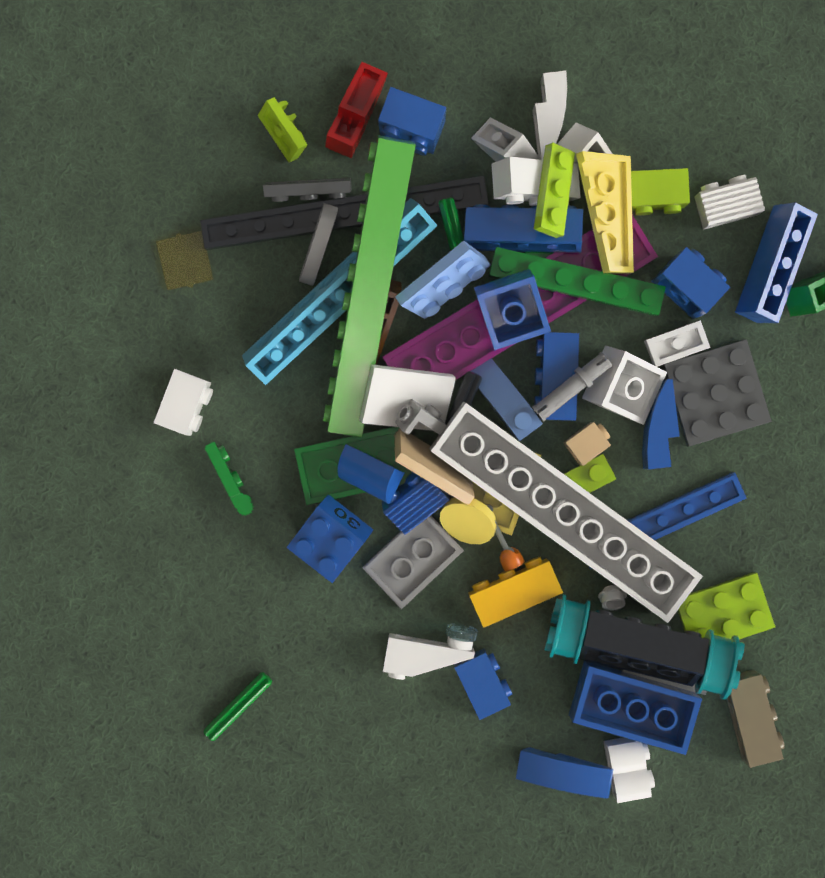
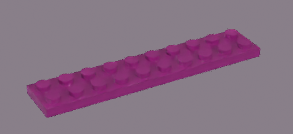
(463, 339)

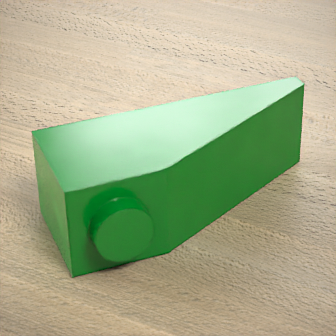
(807, 296)

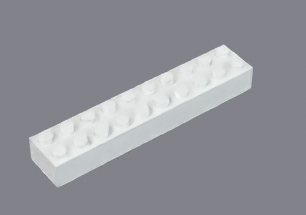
(565, 512)

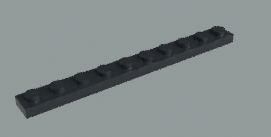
(302, 218)

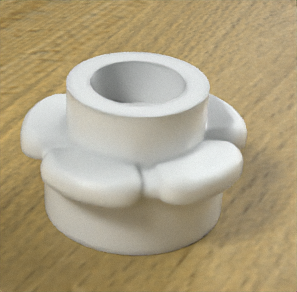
(612, 598)

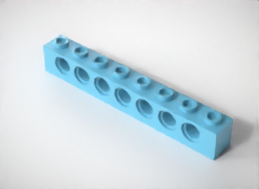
(324, 304)

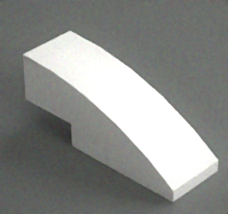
(550, 114)

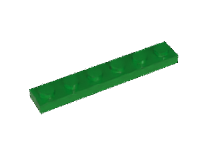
(581, 281)

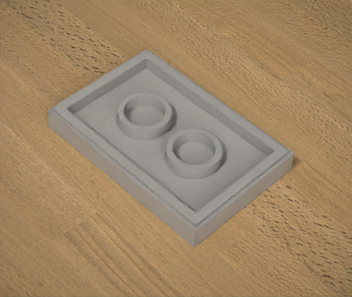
(412, 560)

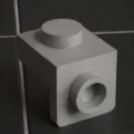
(415, 412)

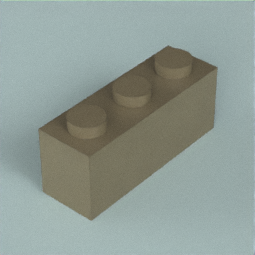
(754, 720)

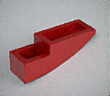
(355, 110)

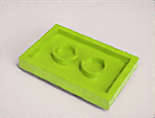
(728, 609)

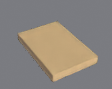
(418, 458)

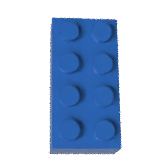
(635, 707)

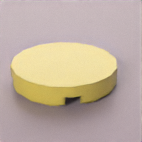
(469, 522)

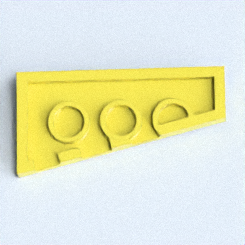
(609, 202)

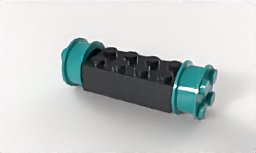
(645, 648)

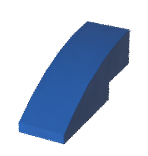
(660, 426)
(564, 773)

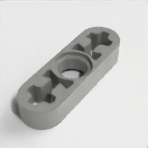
(318, 244)

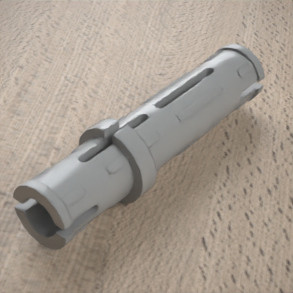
(582, 378)

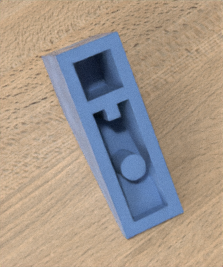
(506, 401)

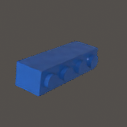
(514, 230)
(776, 263)

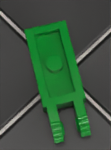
(230, 480)

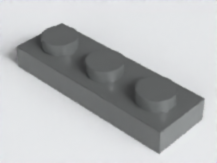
(307, 188)

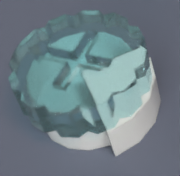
(461, 636)

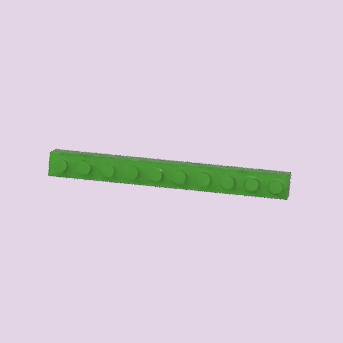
(370, 281)

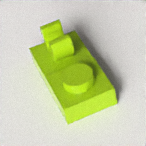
(282, 129)

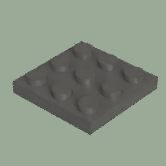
(717, 393)

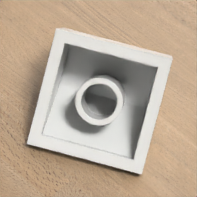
(627, 386)

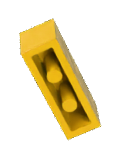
(515, 591)

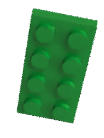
(320, 463)

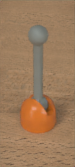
(510, 557)

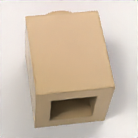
(588, 443)

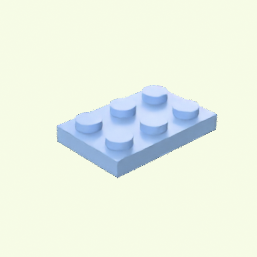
(443, 280)

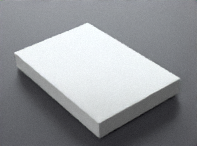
(394, 387)

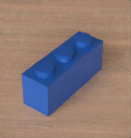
(558, 361)

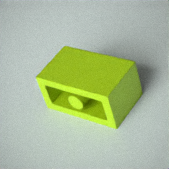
(660, 190)

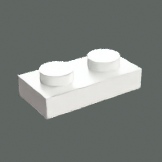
(677, 344)

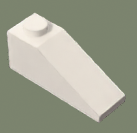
(416, 656)

